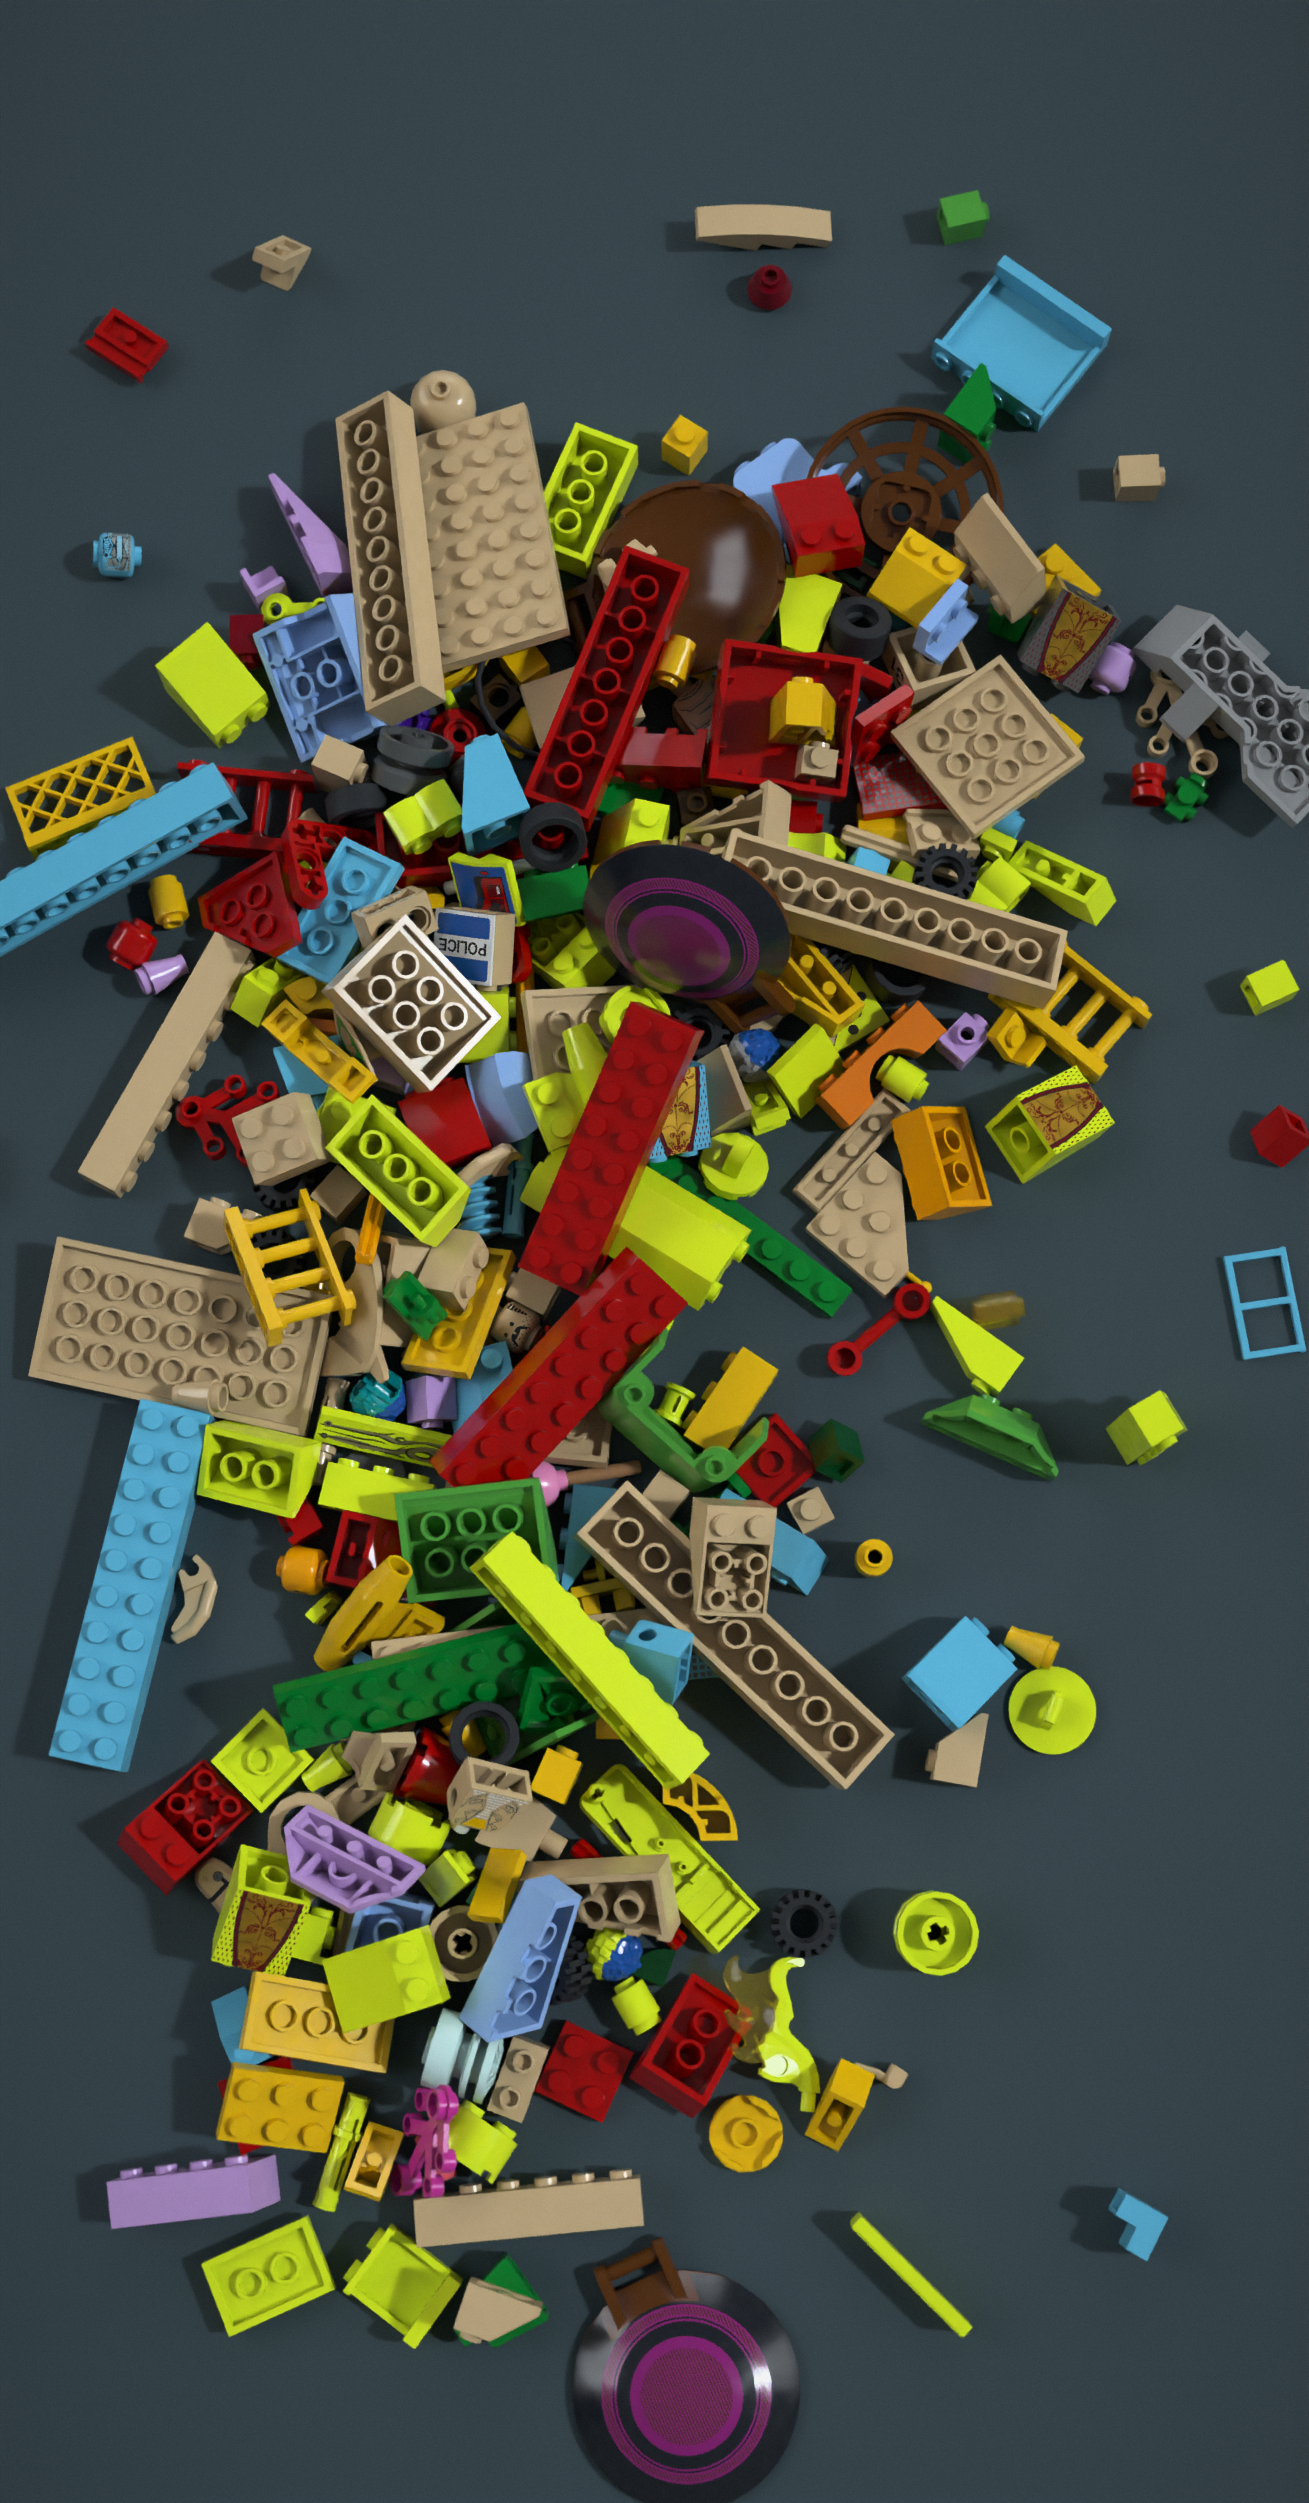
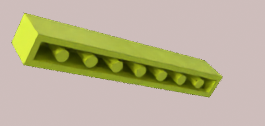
(590, 1660)

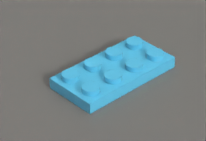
(328, 934)

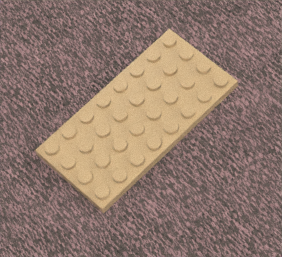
(489, 539)
(152, 1322)

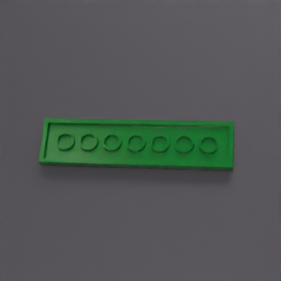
(407, 1686)

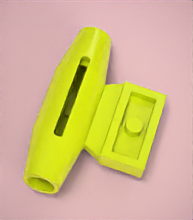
(562, 1097)

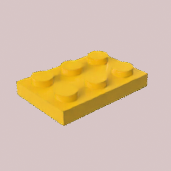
(279, 2107)

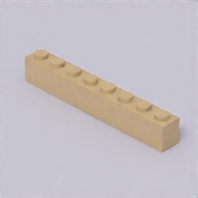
(167, 1066)

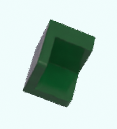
(836, 1450)

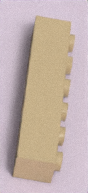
(530, 2209)

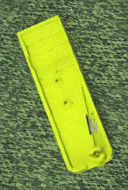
(705, 1894)

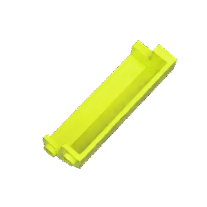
(667, 1229)

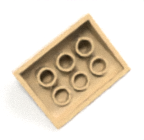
(411, 1004)

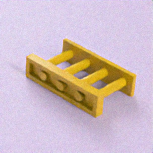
(1064, 1039)
(263, 1290)

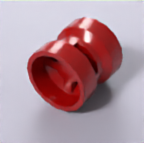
(1148, 784)

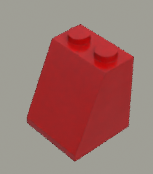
(447, 1122)

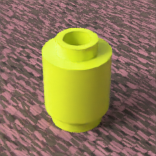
(902, 1078)
(636, 2005)

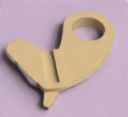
(357, 1346)

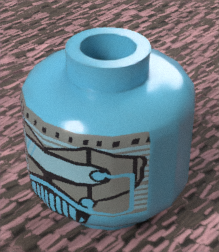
(116, 555)

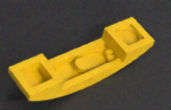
(318, 1052)

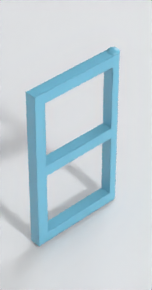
(1239, 1307)

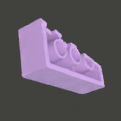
(193, 2192)

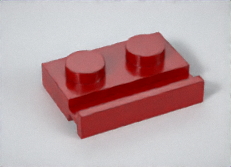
(127, 345)

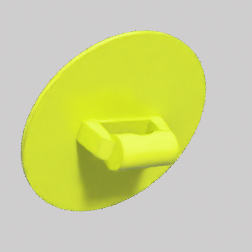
(1052, 1710)

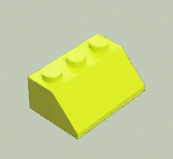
(257, 1467)

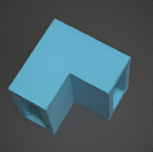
(1143, 2224)

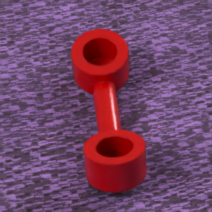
(846, 1357)

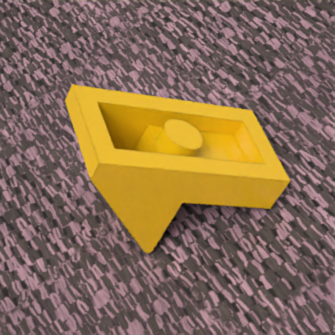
(374, 2161)

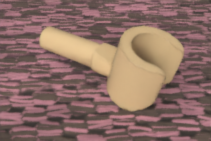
(893, 2077)

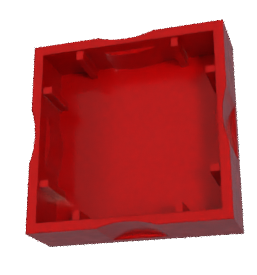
(739, 727)

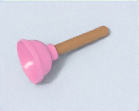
(555, 1481)

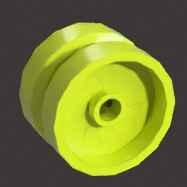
(957, 1937)

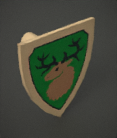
(354, 1042)

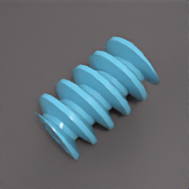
(476, 1211)

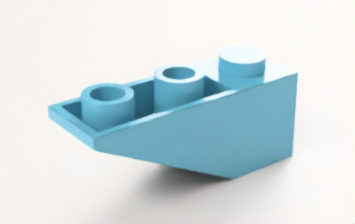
(581, 1506)

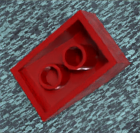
(818, 525)
(689, 2048)

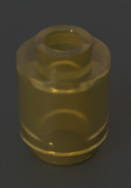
(998, 1310)

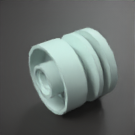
(460, 2055)

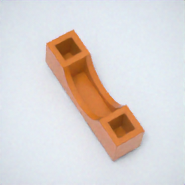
(850, 1094)

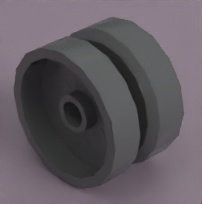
(410, 759)

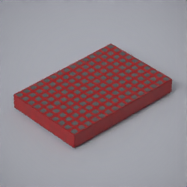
(891, 786)

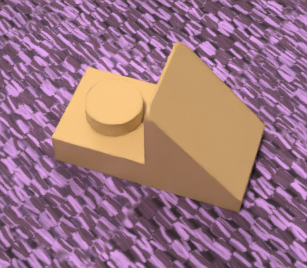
(281, 261)

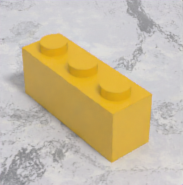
(729, 1401)

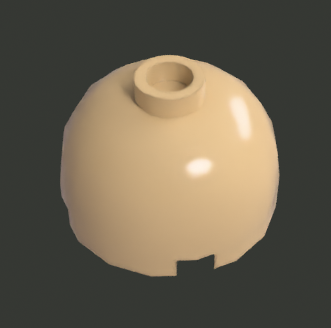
(441, 401)

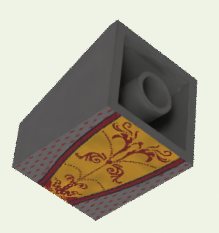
(1067, 635)

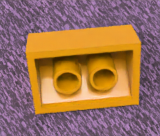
(940, 1162)

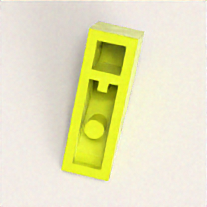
(1065, 882)
(980, 1354)

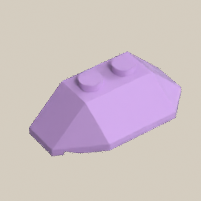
(345, 1863)

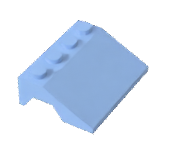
(318, 675)

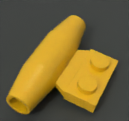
(375, 1615)

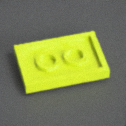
(268, 2275)

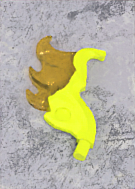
(764, 2027)

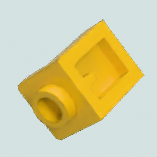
(1014, 1039)

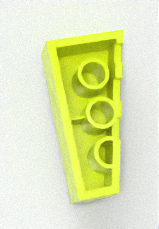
(1146, 1429)

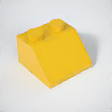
(915, 578)

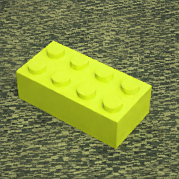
(587, 494)

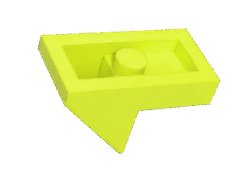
(767, 1107)

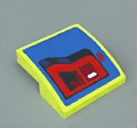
(487, 884)

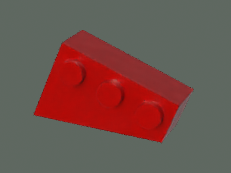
(662, 759)

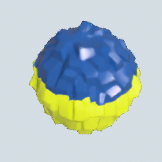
(613, 1954)

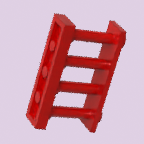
(255, 843)

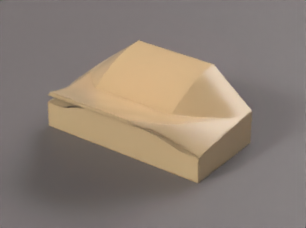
(379, 1757)

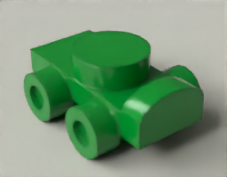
(1189, 792)

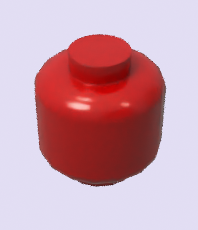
(131, 943)

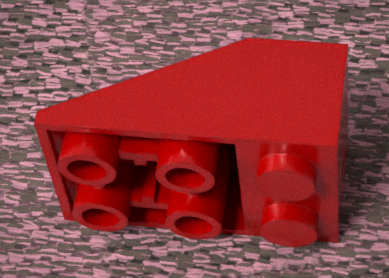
(361, 1547)
(184, 1826)

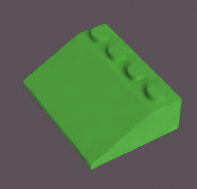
(454, 1526)

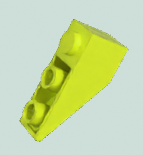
(448, 1876)

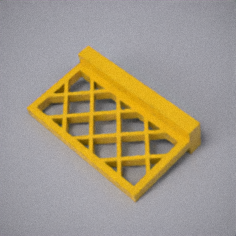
(61, 829)

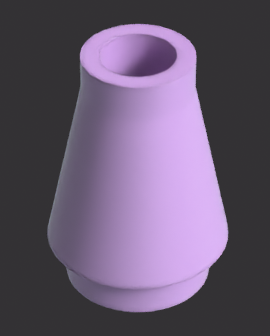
(159, 974)

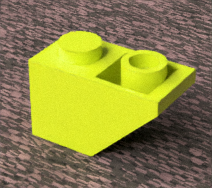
(262, 990)

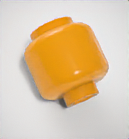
(303, 1570)

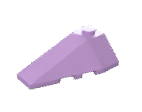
(320, 547)

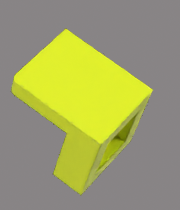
(1269, 987)

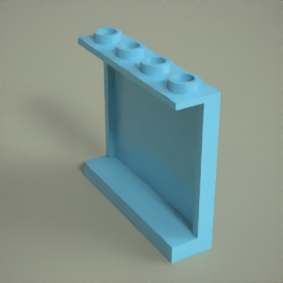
(1028, 340)

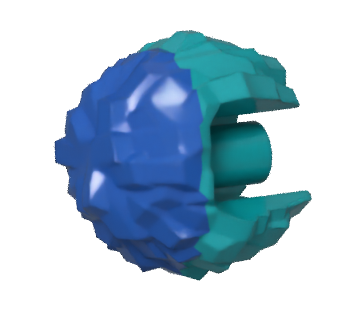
(379, 1400)

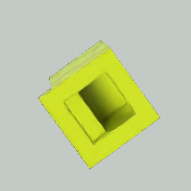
(316, 1936)

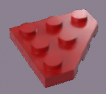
(255, 907)

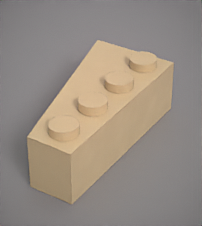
(618, 1892)

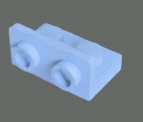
(945, 624)

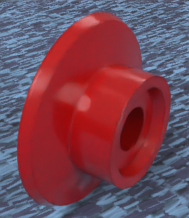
(461, 721)

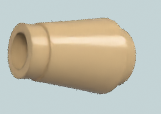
(203, 1396)

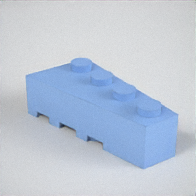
(524, 1962)

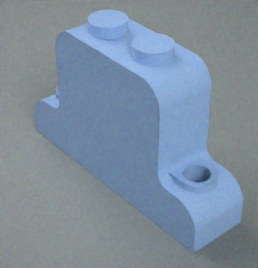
(782, 464)

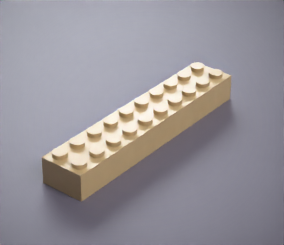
(389, 560)
(907, 922)
(745, 1652)

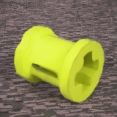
(674, 1404)

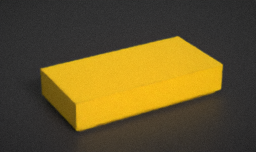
(497, 1885)

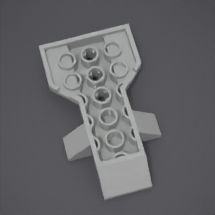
(1230, 683)

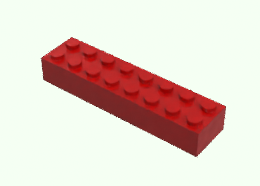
(608, 683)
(610, 1148)
(561, 1376)

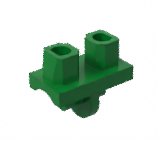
(414, 1304)

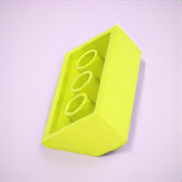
(401, 1172)

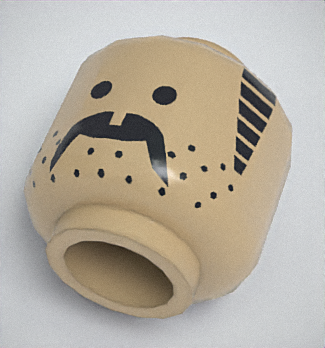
(516, 1326)

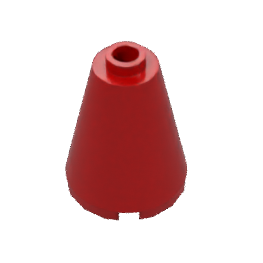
(428, 1770)

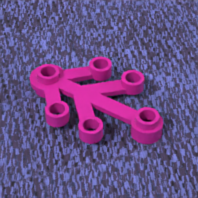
(432, 2147)

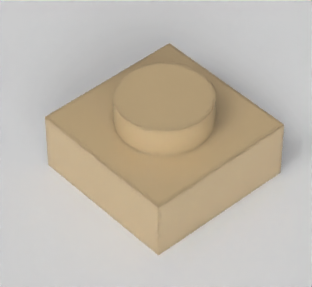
(810, 1511)

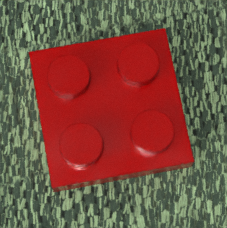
(873, 726)
(584, 2071)

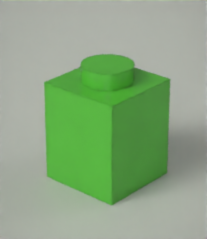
(962, 217)

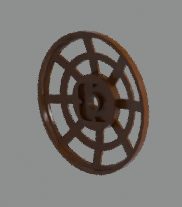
(906, 486)

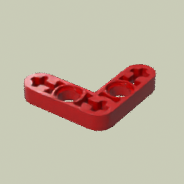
(305, 841)

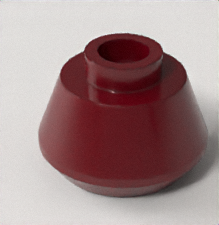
(769, 288)

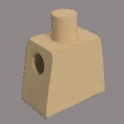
(527, 1833)

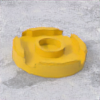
(745, 2133)

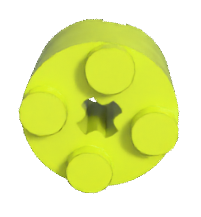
(410, 1828)
(479, 2143)

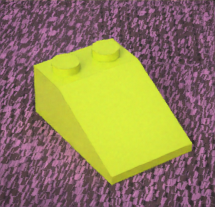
(386, 1979)

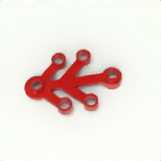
(208, 1114)

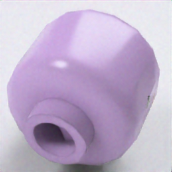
(1113, 669)

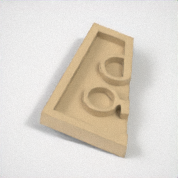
(586, 1443)

